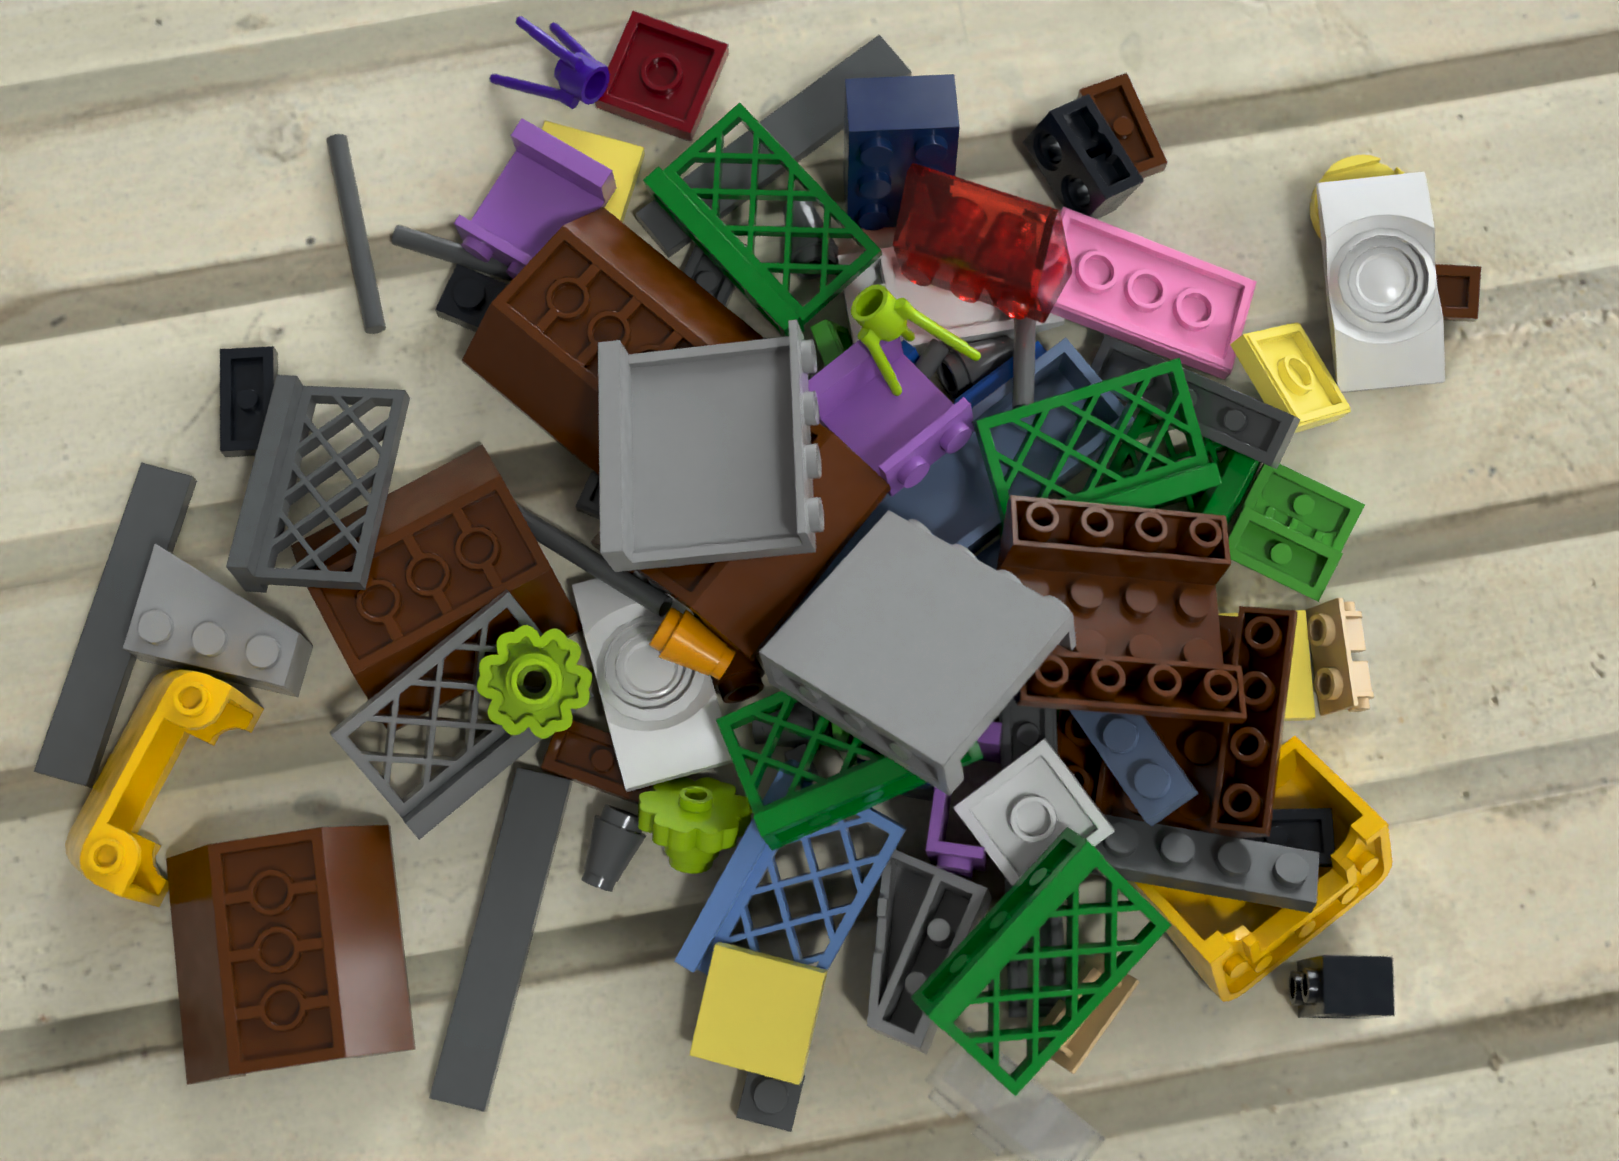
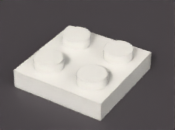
(1028, 808)

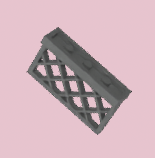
(274, 486)
(478, 760)

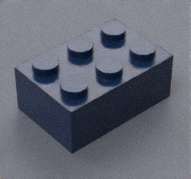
(888, 129)

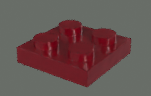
(662, 75)

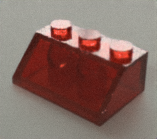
(981, 244)

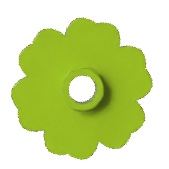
(504, 681)
(694, 820)

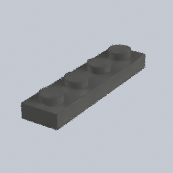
(1221, 412)
(1212, 864)

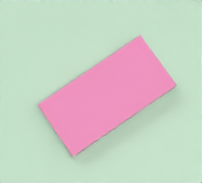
(1152, 295)

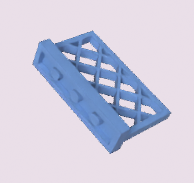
(747, 868)

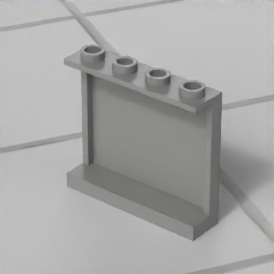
(708, 452)
(915, 647)

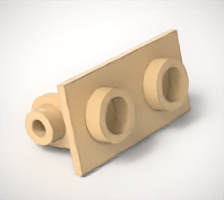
(1334, 634)
(1083, 1040)

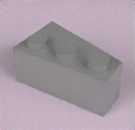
(208, 629)
(919, 924)

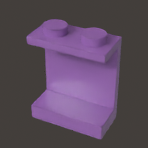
(533, 198)
(888, 431)
(955, 857)

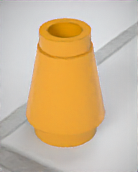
(691, 644)

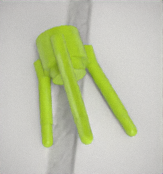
(886, 319)

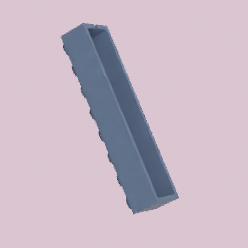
(956, 492)

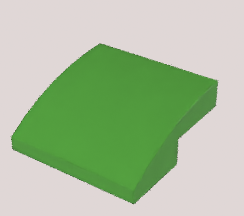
(1293, 529)

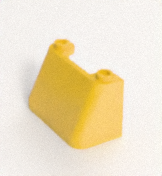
(104, 835)
(1244, 941)

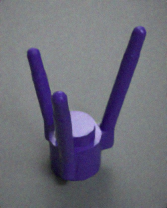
(577, 72)

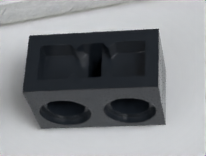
(1083, 159)
(1343, 987)

